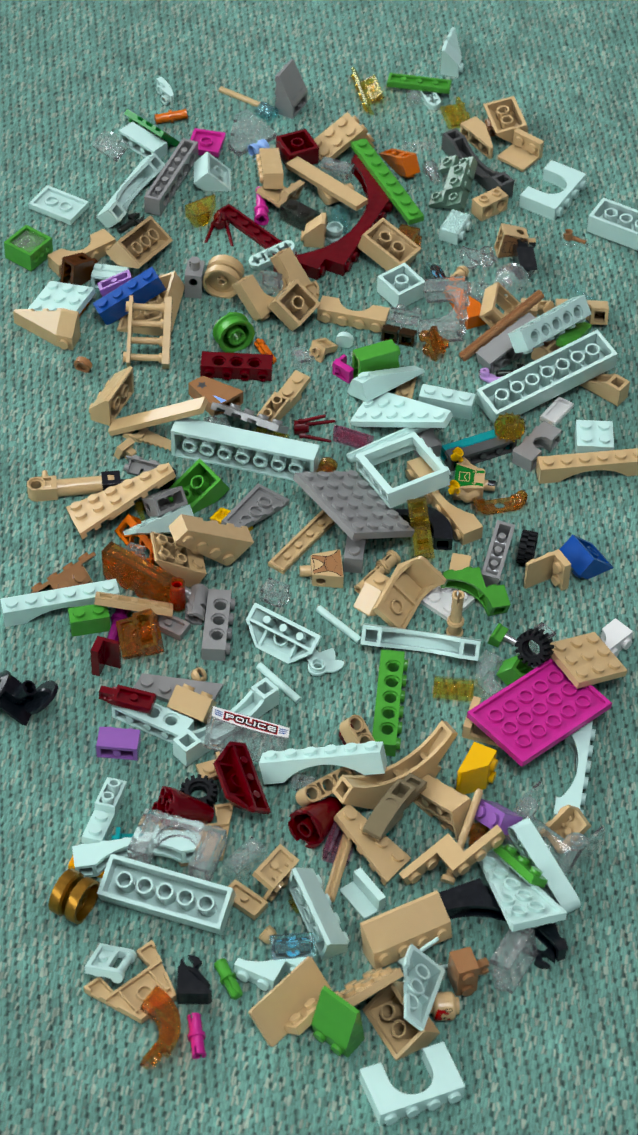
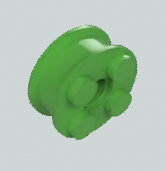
(233, 332)

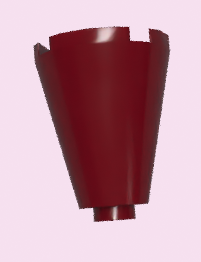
(314, 821)

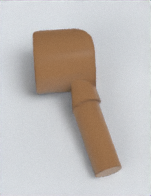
(568, 236)

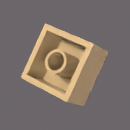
(294, 305)

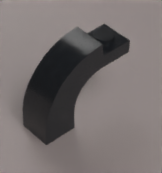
(440, 528)

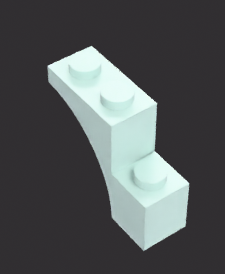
(265, 973)

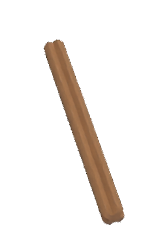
(501, 325)

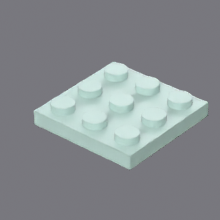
(63, 295)

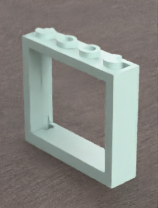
(410, 490)

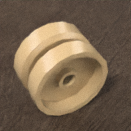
(221, 275)

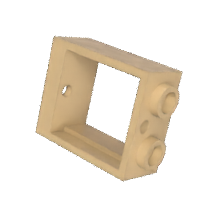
(493, 295)

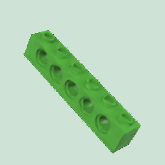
(388, 700)

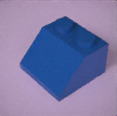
(584, 558)

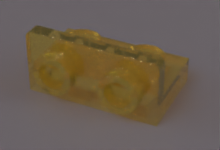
(454, 114)

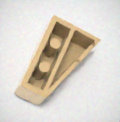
(444, 804)

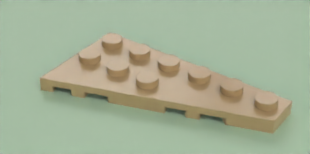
(116, 499)

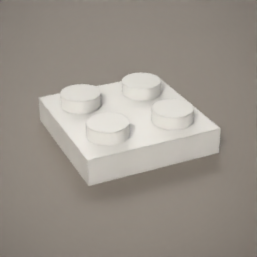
(440, 601)

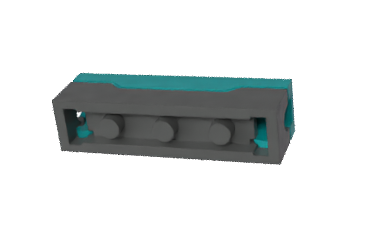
(477, 448)

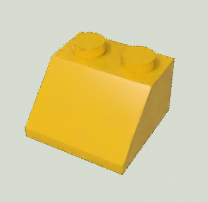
(477, 769)

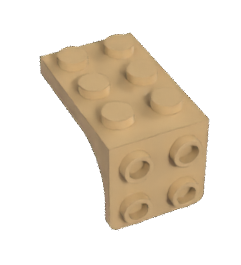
(340, 135)
(406, 590)

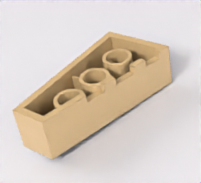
(210, 538)

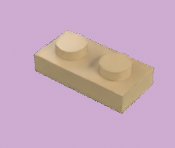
(247, 900)

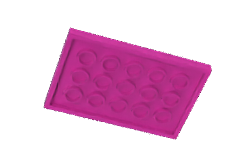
(537, 712)

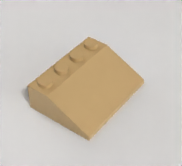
(174, 289)

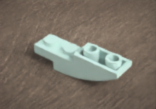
(105, 811)

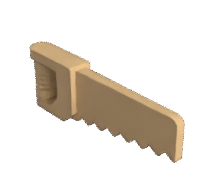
(150, 438)

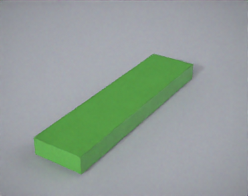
(419, 83)
(573, 334)

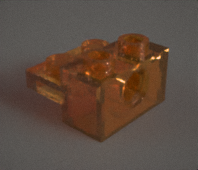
(149, 634)

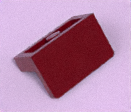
(103, 653)

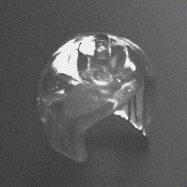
(512, 277)

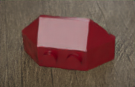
(240, 779)

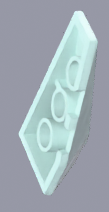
(451, 56)
(375, 383)
(159, 523)
(421, 986)

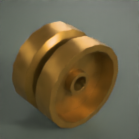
(74, 896)

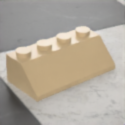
(139, 244)
(416, 923)

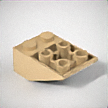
(178, 559)

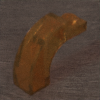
(166, 1016)

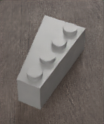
(500, 350)

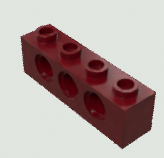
(236, 366)

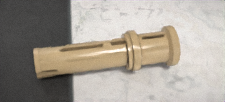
(382, 565)
(455, 620)

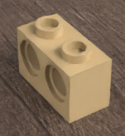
(489, 204)

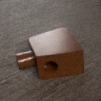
(77, 268)

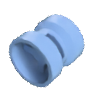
(254, 147)

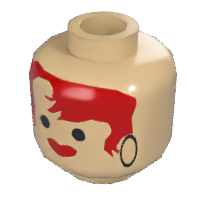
(445, 1007)

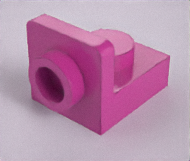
(343, 370)

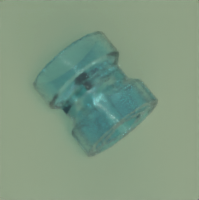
(266, 111)

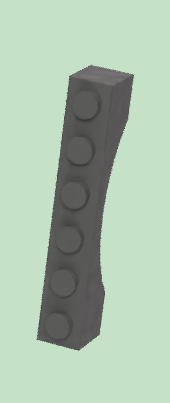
(456, 144)

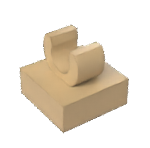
(125, 448)

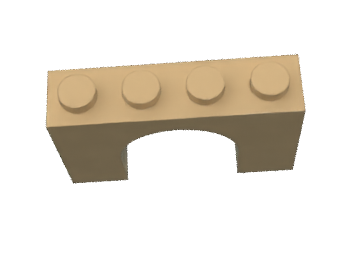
(255, 298)

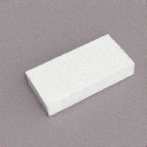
(557, 411)

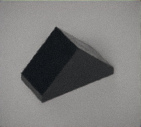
(191, 989)

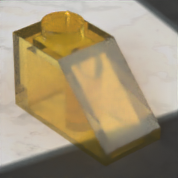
(201, 211)

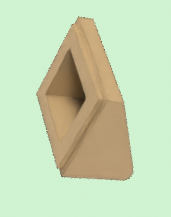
(544, 306)

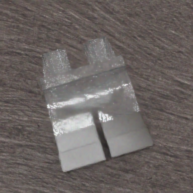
(402, 324)

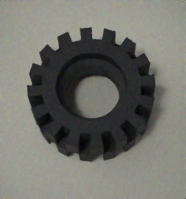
(527, 546)
(525, 651)
(201, 784)

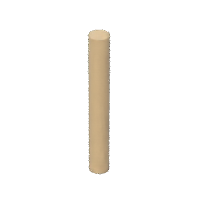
(239, 96)

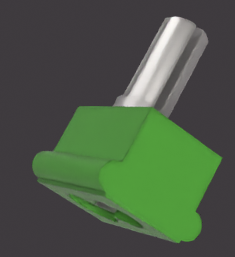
(499, 635)

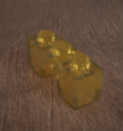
(420, 523)

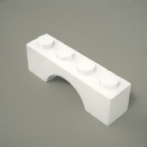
(616, 636)

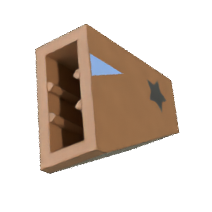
(214, 392)

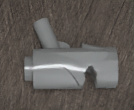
(196, 604)

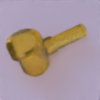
(139, 506)

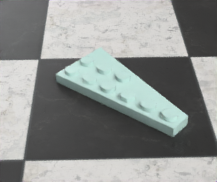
(399, 411)

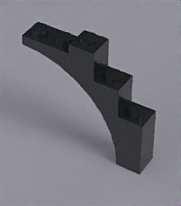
(475, 900)

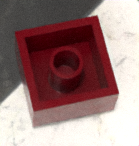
(298, 144)

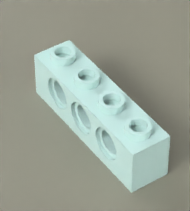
(161, 722)

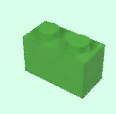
(88, 619)

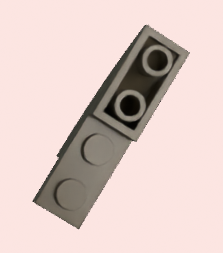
(392, 805)

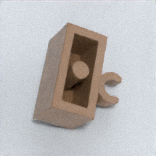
(465, 970)

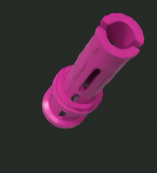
(261, 210)

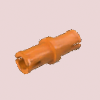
(171, 116)

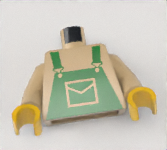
(468, 480)

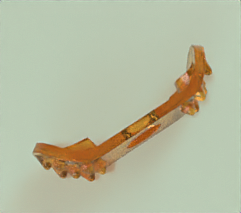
(511, 503)

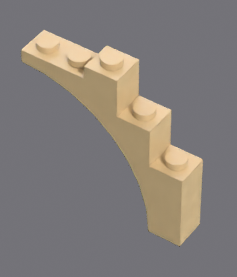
(368, 790)

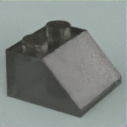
(297, 214)

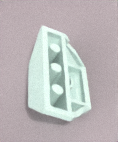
(280, 635)

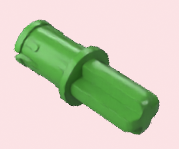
(228, 978)

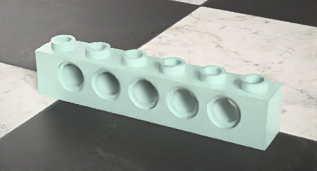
(549, 325)

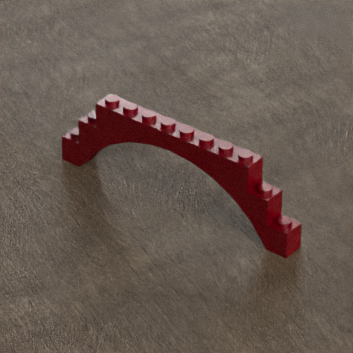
(341, 254)

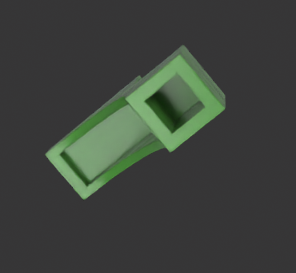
(470, 580)

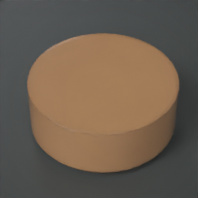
(83, 364)

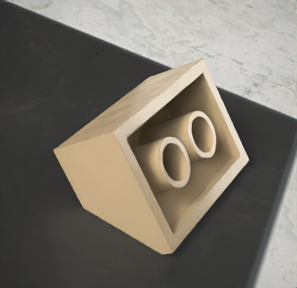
(505, 117)
(388, 245)
(113, 397)
(387, 1017)

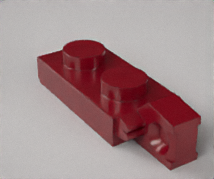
(128, 698)

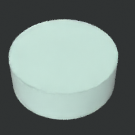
(344, 339)

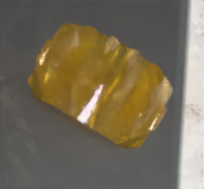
(509, 426)

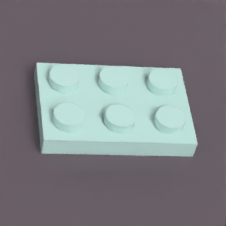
(59, 205)

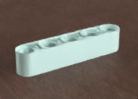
(532, 846)

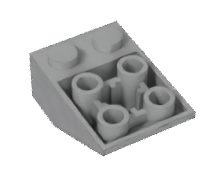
(290, 91)

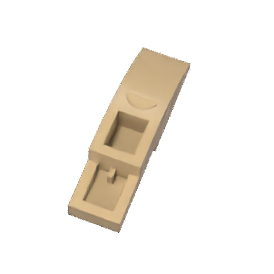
(287, 397)

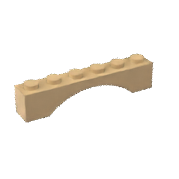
(607, 386)
(559, 467)
(464, 525)

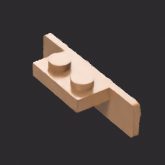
(71, 576)

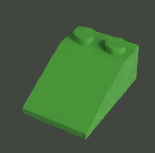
(201, 486)
(337, 1023)

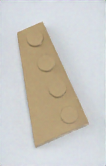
(381, 854)

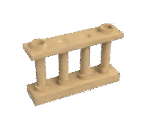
(164, 324)

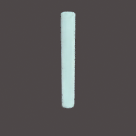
(339, 624)
(278, 682)

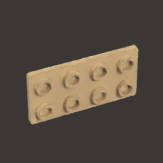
(290, 1003)

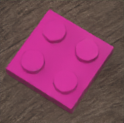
(208, 141)

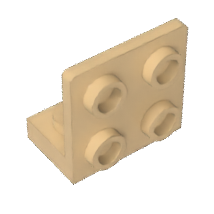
(523, 152)
(279, 196)
(549, 566)
(275, 871)

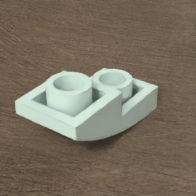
(165, 91)

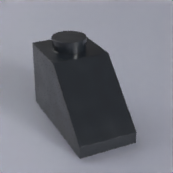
(524, 255)

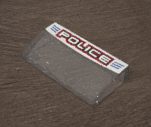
(235, 727)

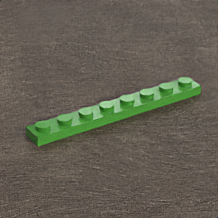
(387, 181)

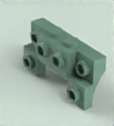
(457, 183)

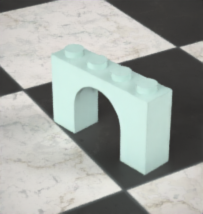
(553, 205)
(391, 1104)

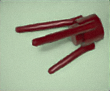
(220, 221)
(301, 427)

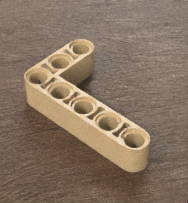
(315, 789)

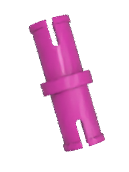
(196, 1035)

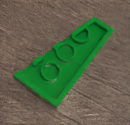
(148, 126)

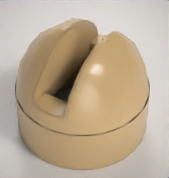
(195, 674)
(264, 936)

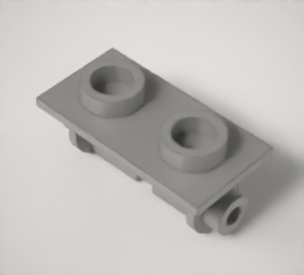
(136, 464)

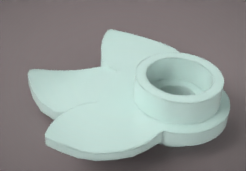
(325, 661)

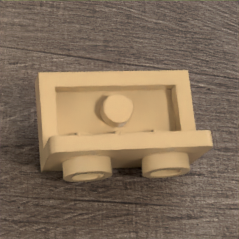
(568, 821)

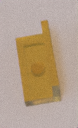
(453, 688)

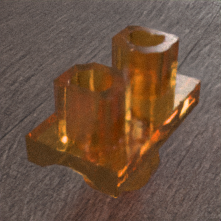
(435, 343)

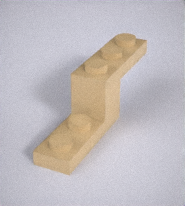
(452, 855)

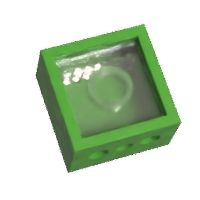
(28, 247)

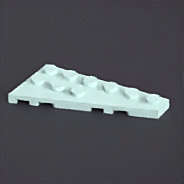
(520, 902)

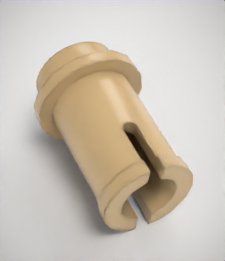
(461, 271)

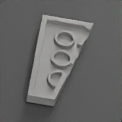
(248, 415)
(255, 507)
(164, 686)

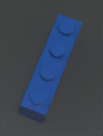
(142, 287)

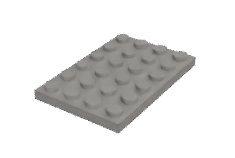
(353, 505)

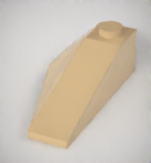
(56, 326)

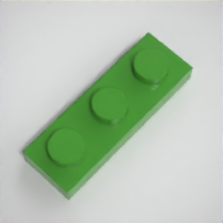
(521, 865)

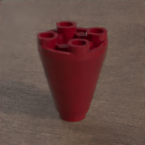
(179, 803)

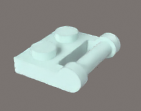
(104, 958)

